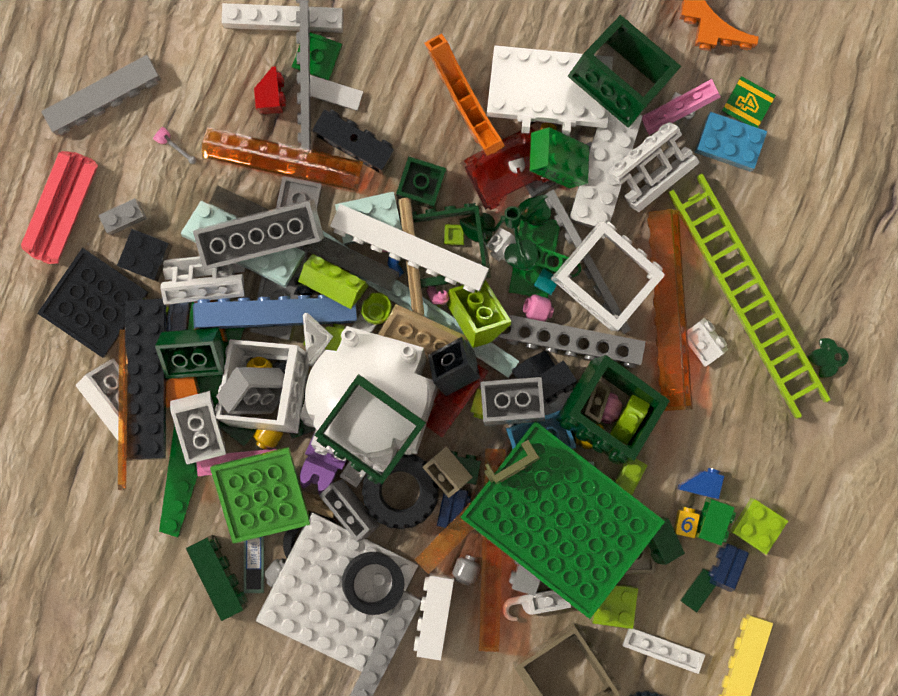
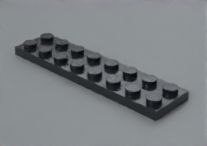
(145, 380)

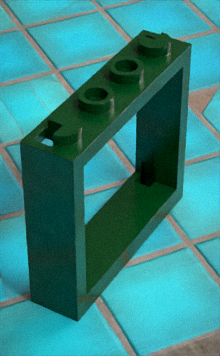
(449, 212)
(342, 452)

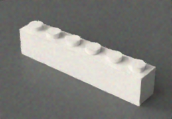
(280, 17)

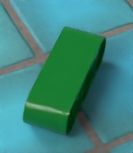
(545, 254)

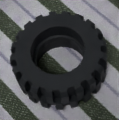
(406, 517)

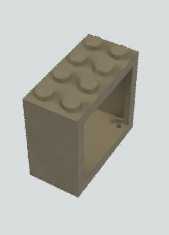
(572, 632)

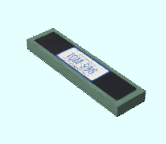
(254, 565)

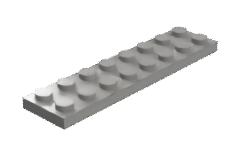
(291, 192)

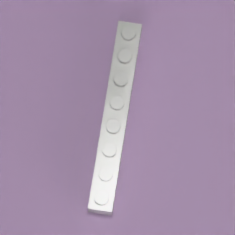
(410, 248)

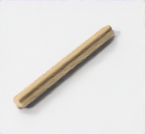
(413, 273)

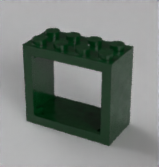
(612, 90)
(601, 441)

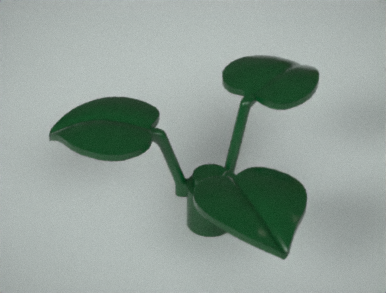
(519, 254)

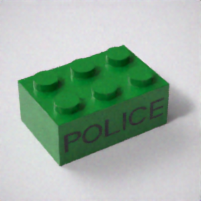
(559, 158)

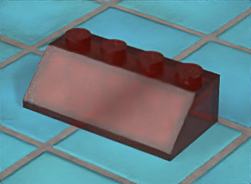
(450, 406)

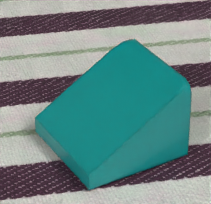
(545, 283)

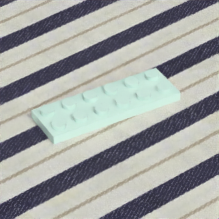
(275, 266)

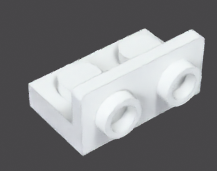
(706, 342)

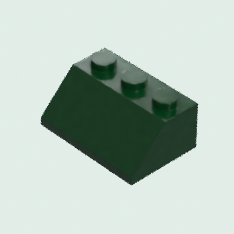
(191, 353)

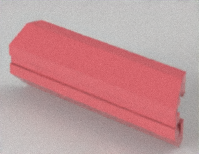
(59, 206)

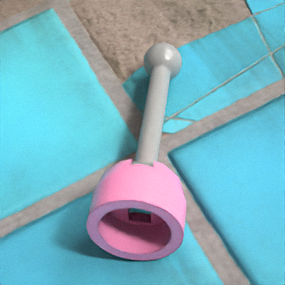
(163, 137)

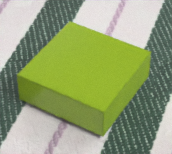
(453, 235)

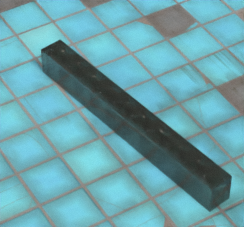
(326, 248)

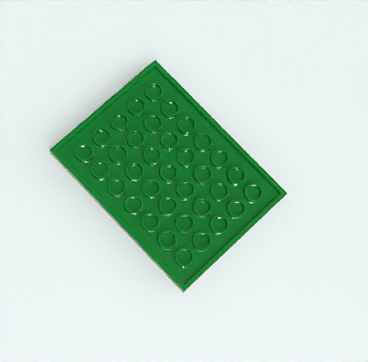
(564, 521)

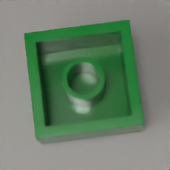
(715, 521)

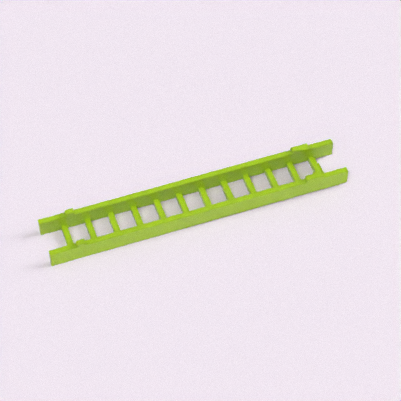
(717, 209)

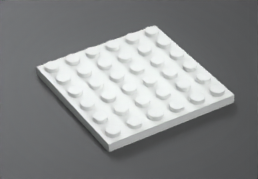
(310, 599)

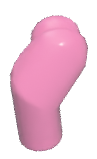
(437, 297)

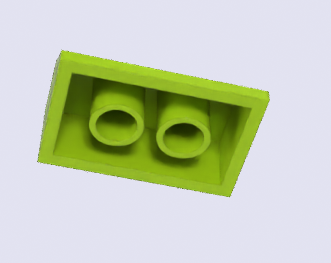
(332, 281)
(478, 314)

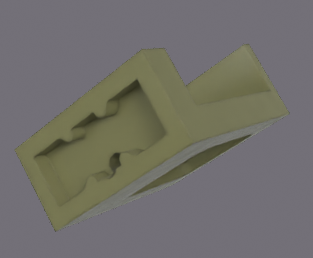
(516, 467)

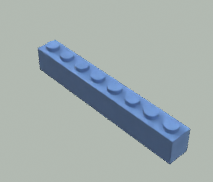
(269, 312)

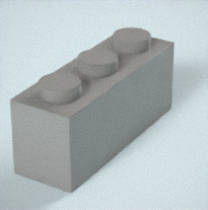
(349, 510)

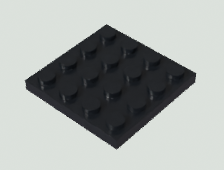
(91, 302)

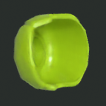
(376, 308)

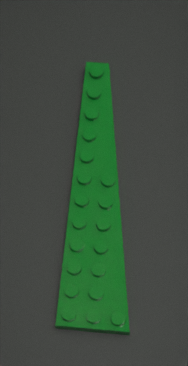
(182, 476)

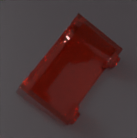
(491, 173)

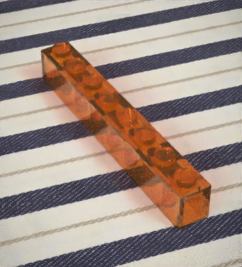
(282, 159)

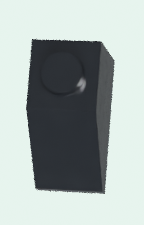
(533, 366)

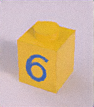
(686, 522)

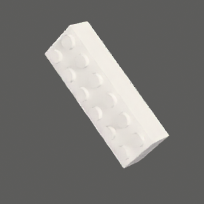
(598, 198)

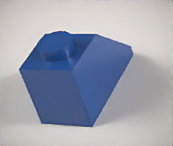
(704, 483)

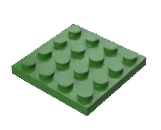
(260, 495)

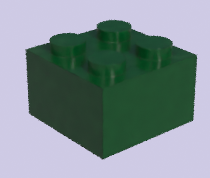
(421, 182)

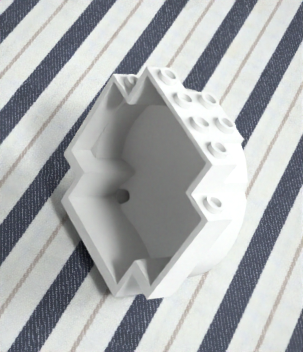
(365, 422)

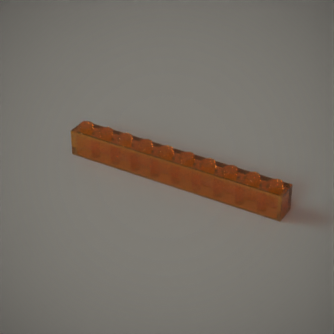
(670, 310)
(490, 575)

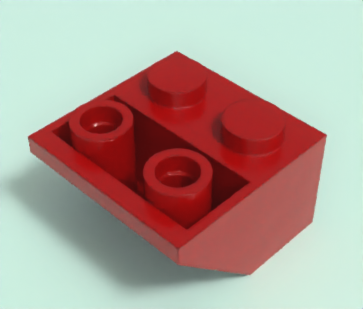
(268, 93)

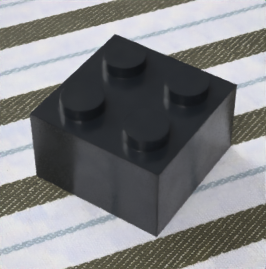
(144, 255)
(453, 366)

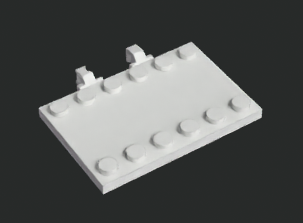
(536, 88)

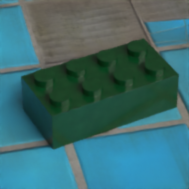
(217, 577)

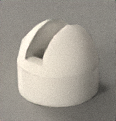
(518, 163)

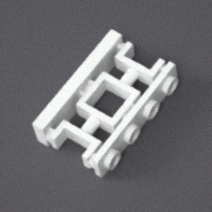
(660, 179)
(188, 289)

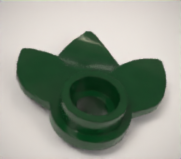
(826, 359)

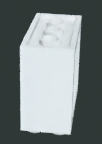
(563, 276)
(293, 389)

